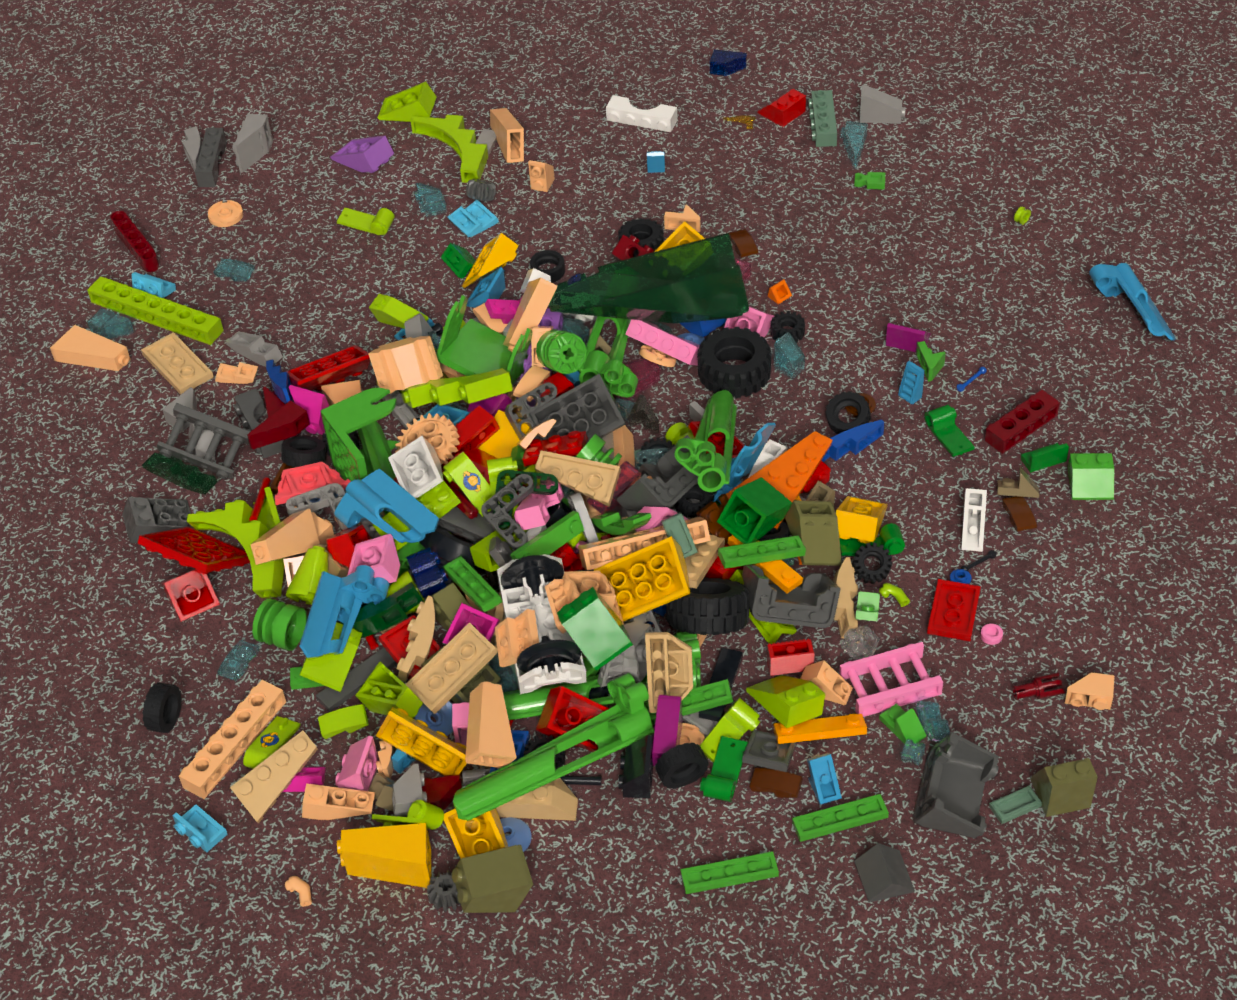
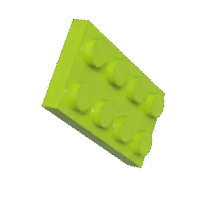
(438, 500)

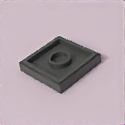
(766, 752)

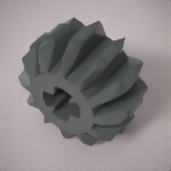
(481, 190)
(439, 894)

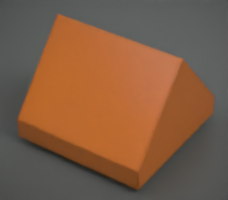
(779, 292)

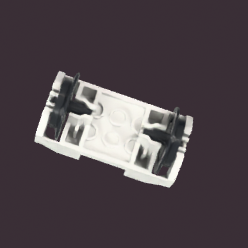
(556, 655)

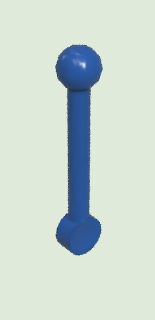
(960, 387)

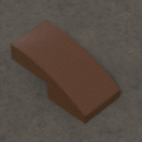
(743, 243)
(1020, 513)
(779, 782)

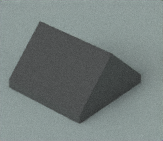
(883, 873)

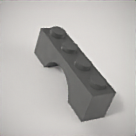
(207, 164)
(251, 409)

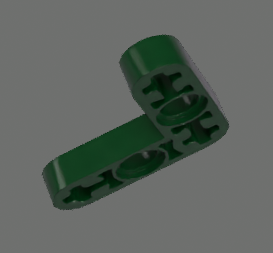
(513, 474)

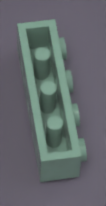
(822, 118)

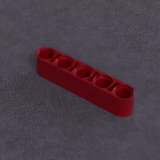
(134, 241)

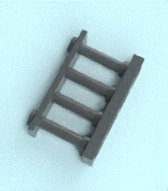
(201, 422)

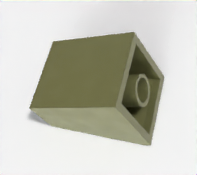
(1065, 786)
(492, 881)

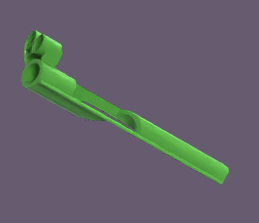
(711, 468)

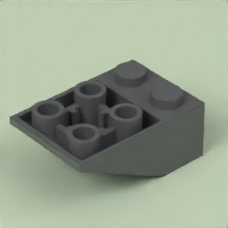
(154, 515)

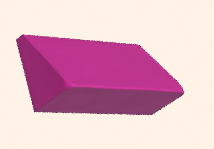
(307, 775)

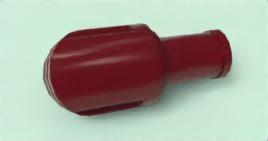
(1036, 687)

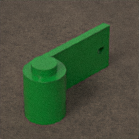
(942, 424)
(890, 538)
(725, 770)

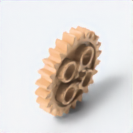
(437, 431)

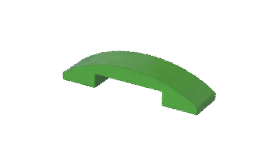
(612, 524)

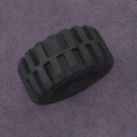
(734, 345)
(712, 608)

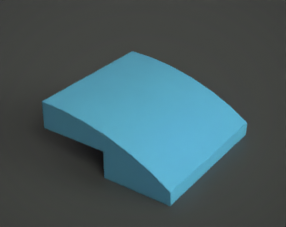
(473, 219)

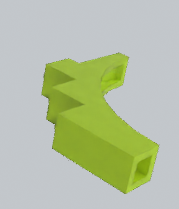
(453, 132)
(466, 388)
(236, 523)

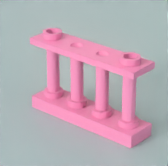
(886, 698)

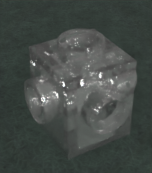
(860, 642)

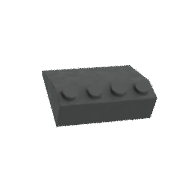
(583, 408)

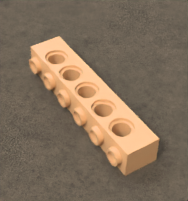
(608, 550)
(232, 739)

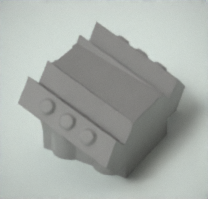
(632, 659)

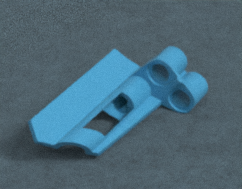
(1115, 279)
(746, 459)
(378, 491)
(341, 601)

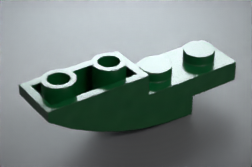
(388, 612)

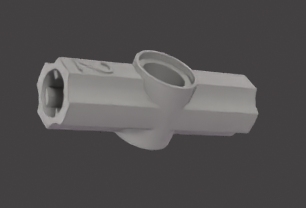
(402, 411)

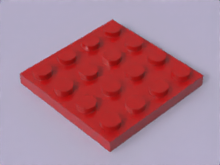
(194, 549)

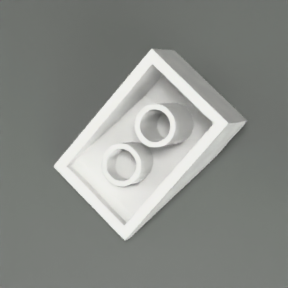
(417, 467)

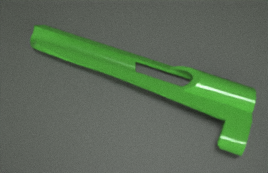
(610, 367)
(377, 453)
(532, 703)
(610, 730)

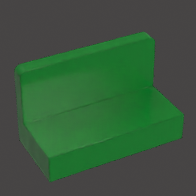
(458, 260)
(1045, 457)

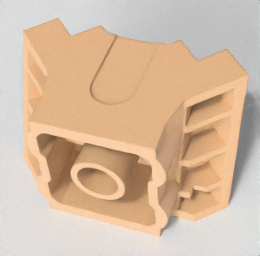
(405, 363)
(572, 585)

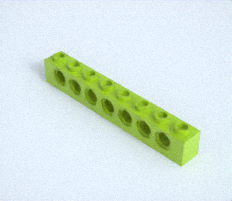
(155, 310)

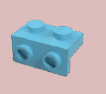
(152, 285)
(200, 828)

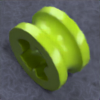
(1022, 215)

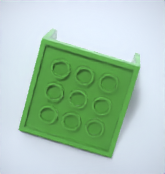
(478, 348)
(347, 417)

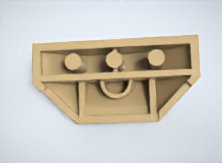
(667, 667)
(547, 802)

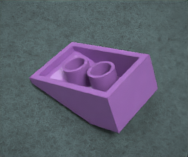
(364, 153)

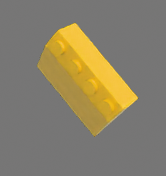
(648, 577)
(422, 743)

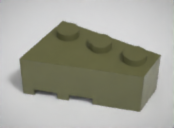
(447, 604)

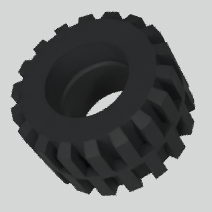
(645, 230)

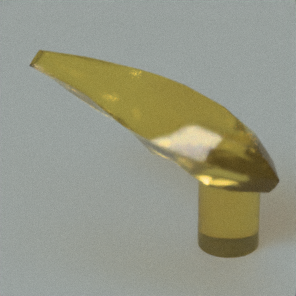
(746, 119)

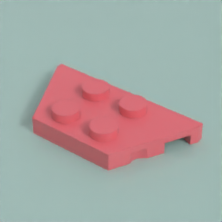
(306, 478)

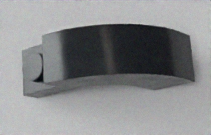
(448, 546)

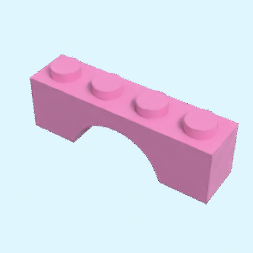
(663, 341)
(533, 509)

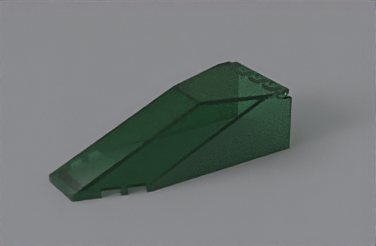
(664, 286)

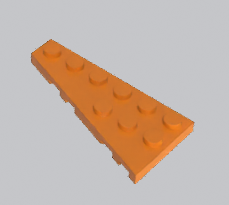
(793, 468)

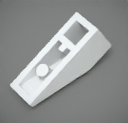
(973, 520)

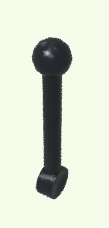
(991, 554)

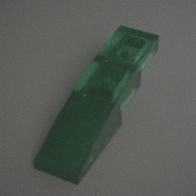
(179, 473)

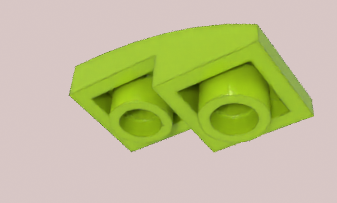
(342, 720)

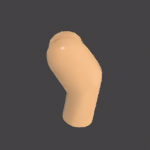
(303, 888)

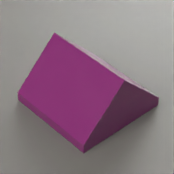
(905, 337)

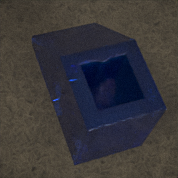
(727, 62)

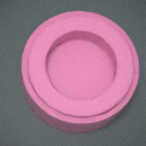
(991, 634)

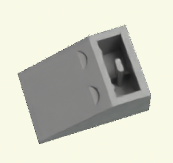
(252, 141)

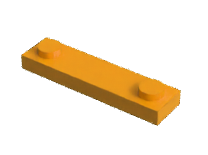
(776, 571)
(821, 729)

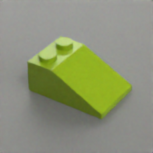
(408, 103)
(331, 668)
(789, 699)

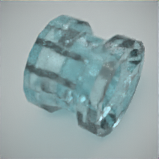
(913, 752)

